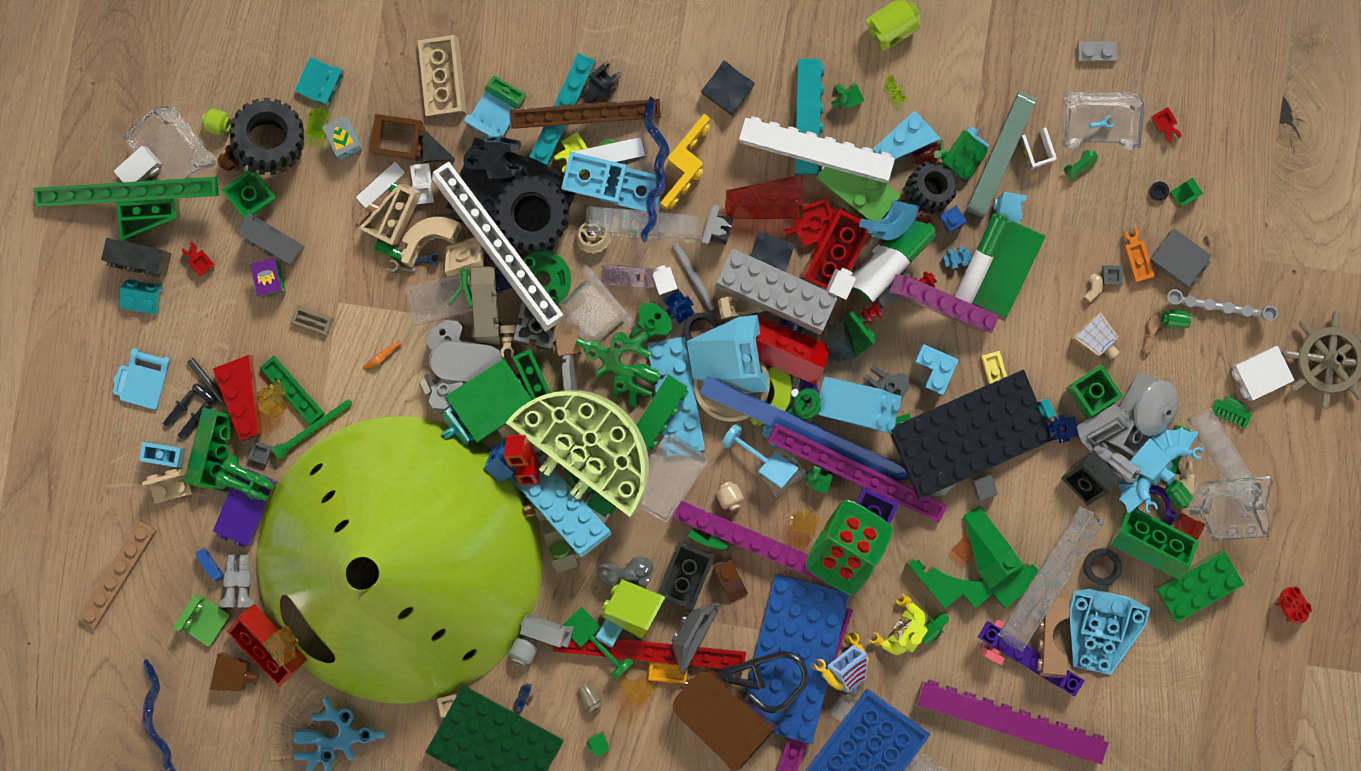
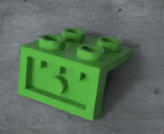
(202, 619)

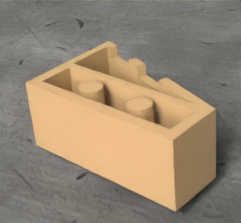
(393, 215)

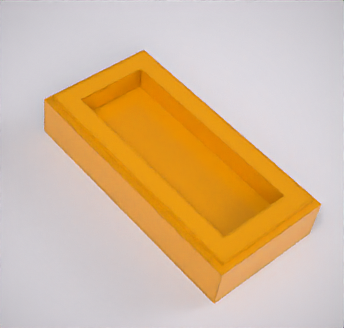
(666, 673)

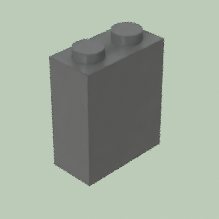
(1180, 258)

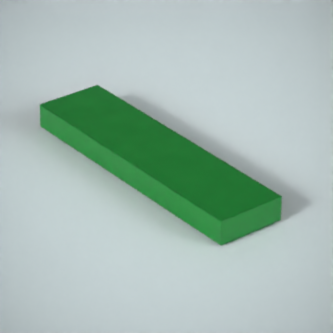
(294, 391)

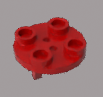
(1294, 605)

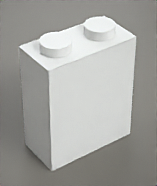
(1262, 373)

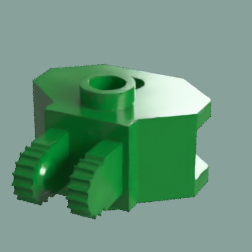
(649, 323)

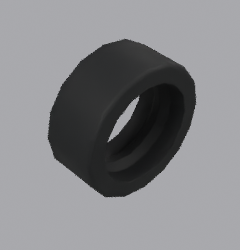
(698, 316)
(1116, 562)

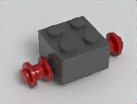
(886, 298)

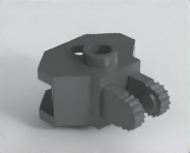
(891, 383)

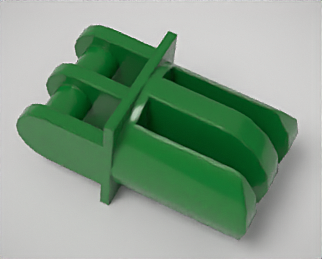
(935, 627)

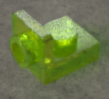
(316, 120)

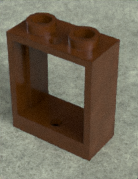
(377, 133)

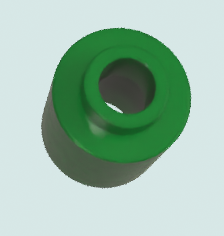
(1176, 319)
(1179, 494)

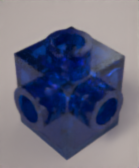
(681, 309)
(1069, 428)

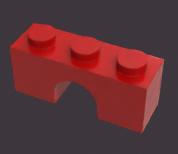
(521, 454)

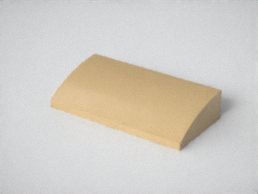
(442, 76)

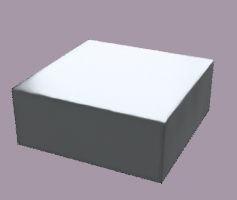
(1112, 275)
(260, 452)

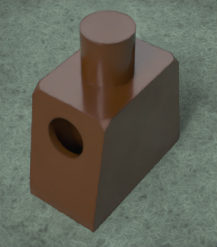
(231, 673)

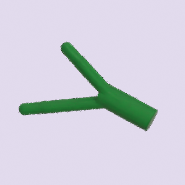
(941, 153)
(463, 285)

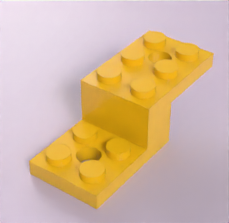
(686, 163)

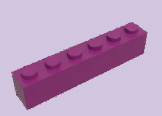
(943, 303)

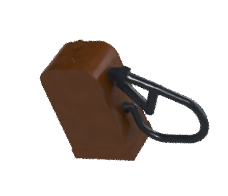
(728, 718)

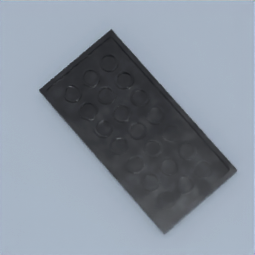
(970, 434)

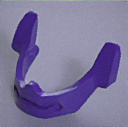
(1169, 514)

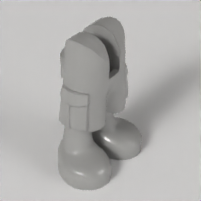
(237, 577)

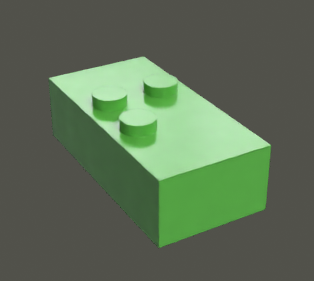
(862, 195)

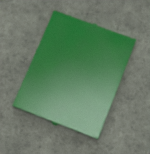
(488, 400)

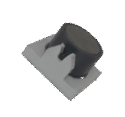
(717, 227)

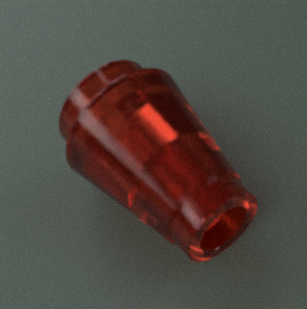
(926, 154)

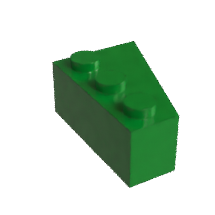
(141, 216)

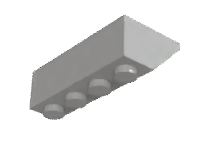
(1130, 439)

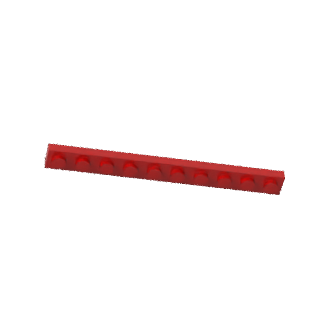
(656, 652)

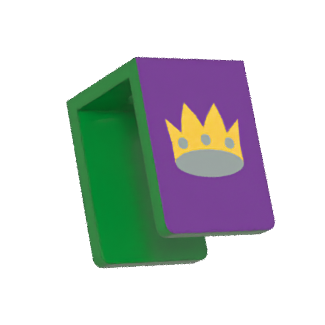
(268, 278)

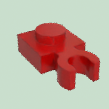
(1165, 121)
(199, 260)

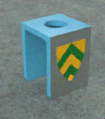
(342, 137)

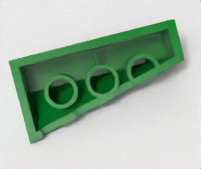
(209, 449)

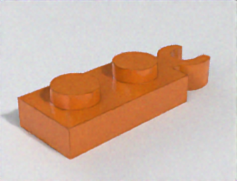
(1138, 257)

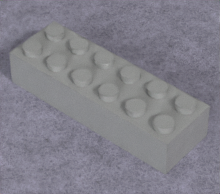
(776, 291)

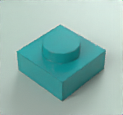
(1045, 408)

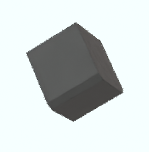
(984, 487)

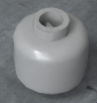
(523, 651)

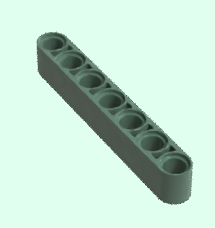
(1001, 154)

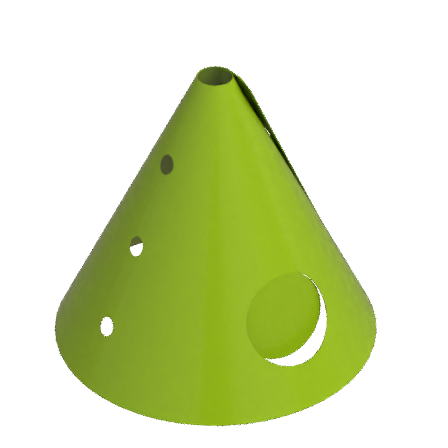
(442, 544)

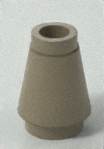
(590, 698)

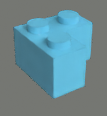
(941, 368)

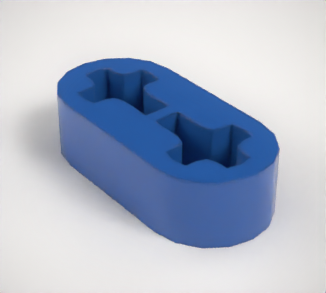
(209, 564)

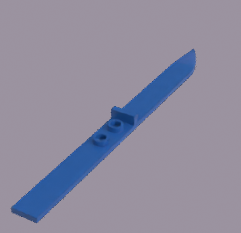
(770, 415)

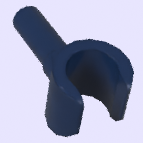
(427, 259)

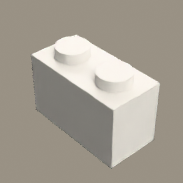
(138, 166)

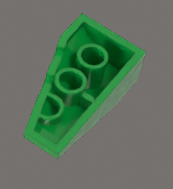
(992, 552)

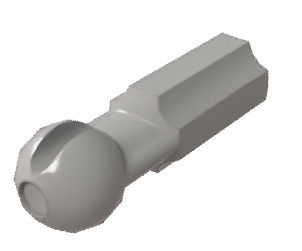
(1117, 462)

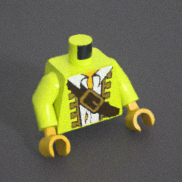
(907, 631)

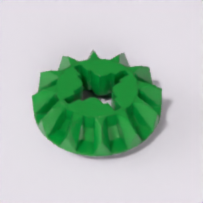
(800, 403)

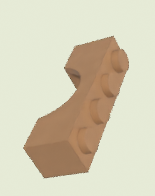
(1052, 661)

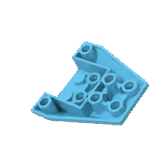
(729, 355)
(1103, 628)

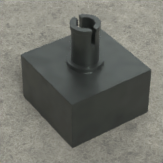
(1090, 478)

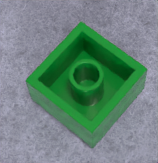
(1094, 392)

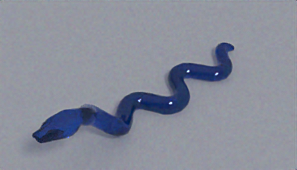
(662, 155)
(147, 719)

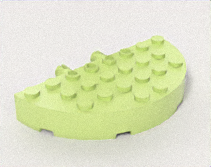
(591, 441)

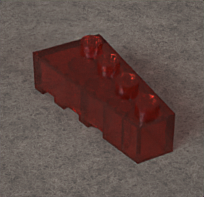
(768, 200)

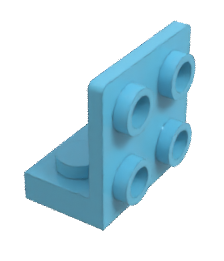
(490, 116)

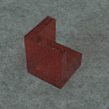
(1189, 526)

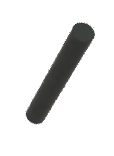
(207, 381)

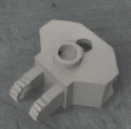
(453, 333)
(437, 400)

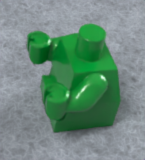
(847, 97)
(819, 479)

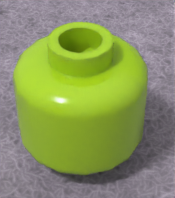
(216, 121)

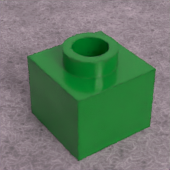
(598, 744)

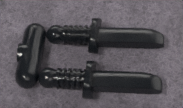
(202, 392)

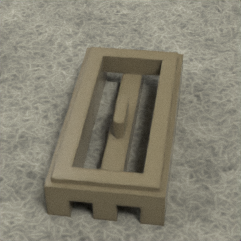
(327, 325)

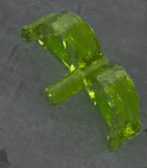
(897, 95)

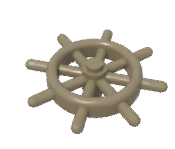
(1329, 360)

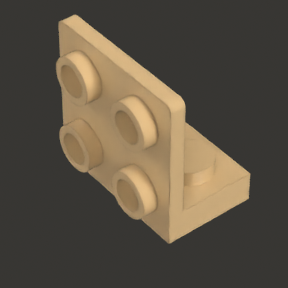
(168, 486)

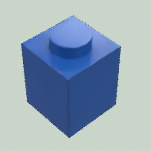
(952, 219)

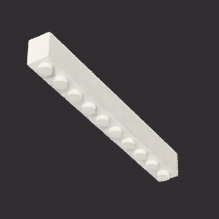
(497, 246)

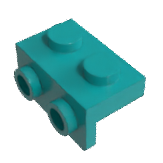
(140, 296)

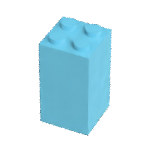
(859, 405)

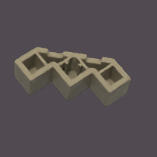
(484, 305)
(552, 536)

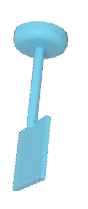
(775, 469)

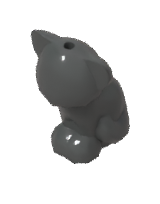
(637, 571)

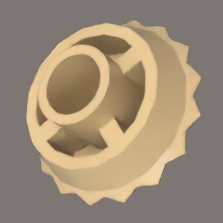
(589, 242)

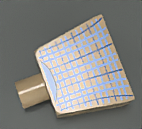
(1097, 337)

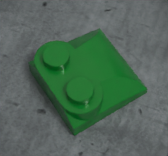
(249, 193)

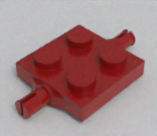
(814, 222)

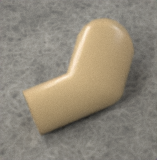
(1097, 283)

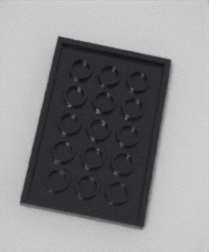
(532, 211)

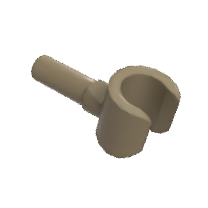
(401, 267)

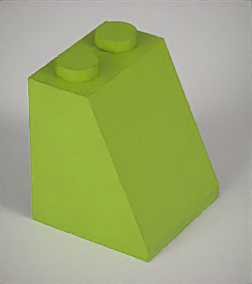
(632, 607)

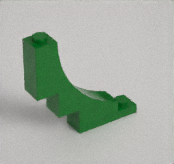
(949, 588)

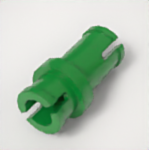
(387, 249)

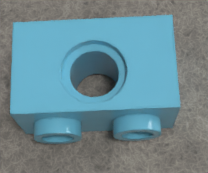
(162, 454)

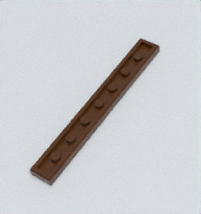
(580, 114)

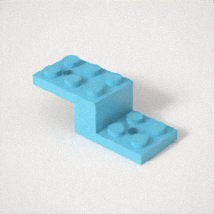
(608, 181)

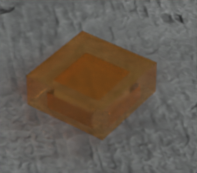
(963, 549)

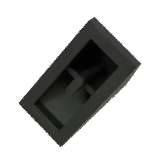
(434, 151)
(840, 342)

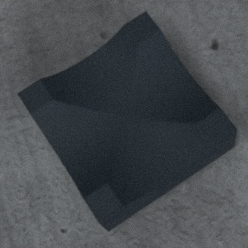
(727, 87)
(772, 251)

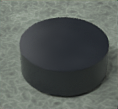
(1159, 191)

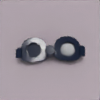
(520, 701)

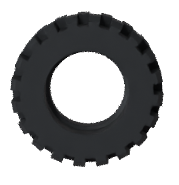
(267, 113)
(532, 187)

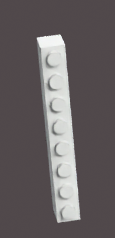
(817, 150)

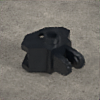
(601, 83)

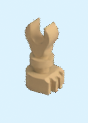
(507, 330)

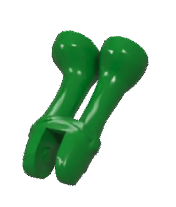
(232, 466)

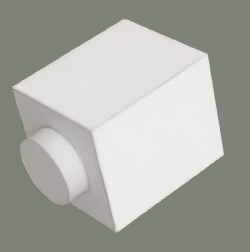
(664, 280)
(841, 283)

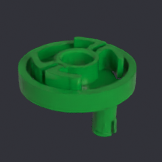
(554, 288)

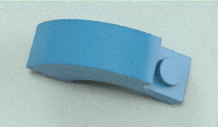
(894, 224)

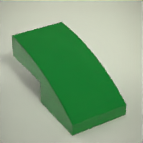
(712, 542)

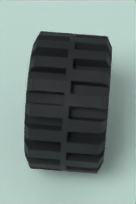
(940, 177)

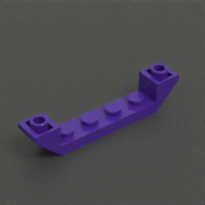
(1028, 657)

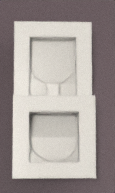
(422, 181)

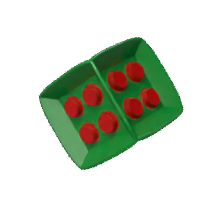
(849, 547)

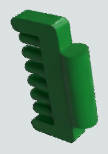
(1232, 406)

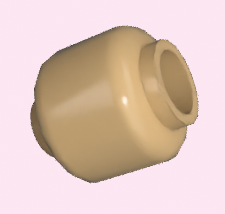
(730, 496)

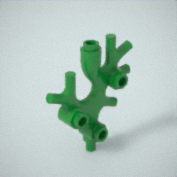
(624, 373)

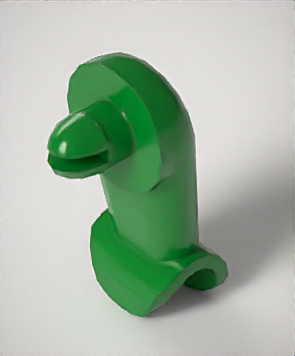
(1087, 161)

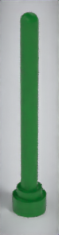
(282, 449)

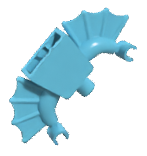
(1155, 464)

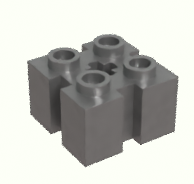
(525, 333)

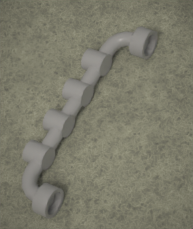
(1176, 297)

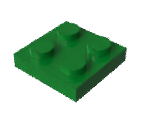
(964, 156)

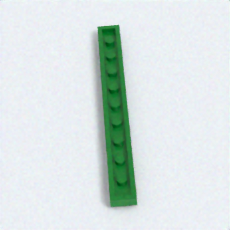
(126, 191)

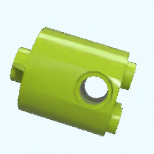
(894, 23)

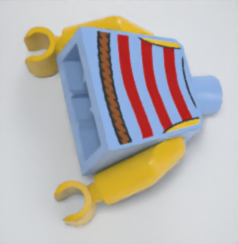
(848, 669)

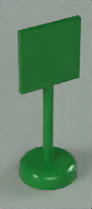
(584, 629)

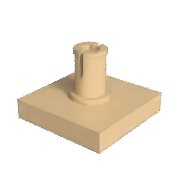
(462, 255)

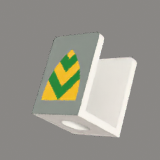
(1048, 147)

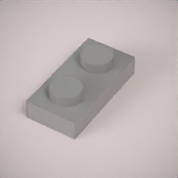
(1097, 51)

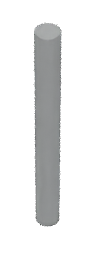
(694, 277)

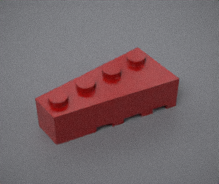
(239, 392)

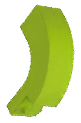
(782, 390)

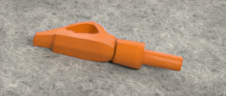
(377, 359)

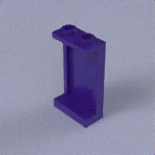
(241, 514)

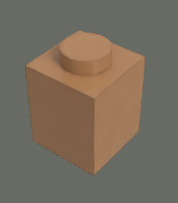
(566, 345)

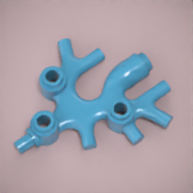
(343, 740)

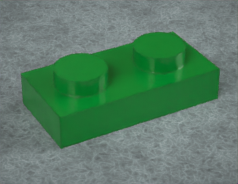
(505, 92)

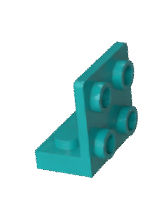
(319, 81)

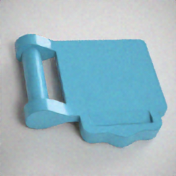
(139, 383)

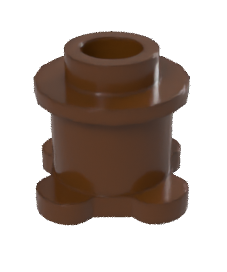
(227, 160)

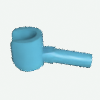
(1102, 123)
(973, 131)

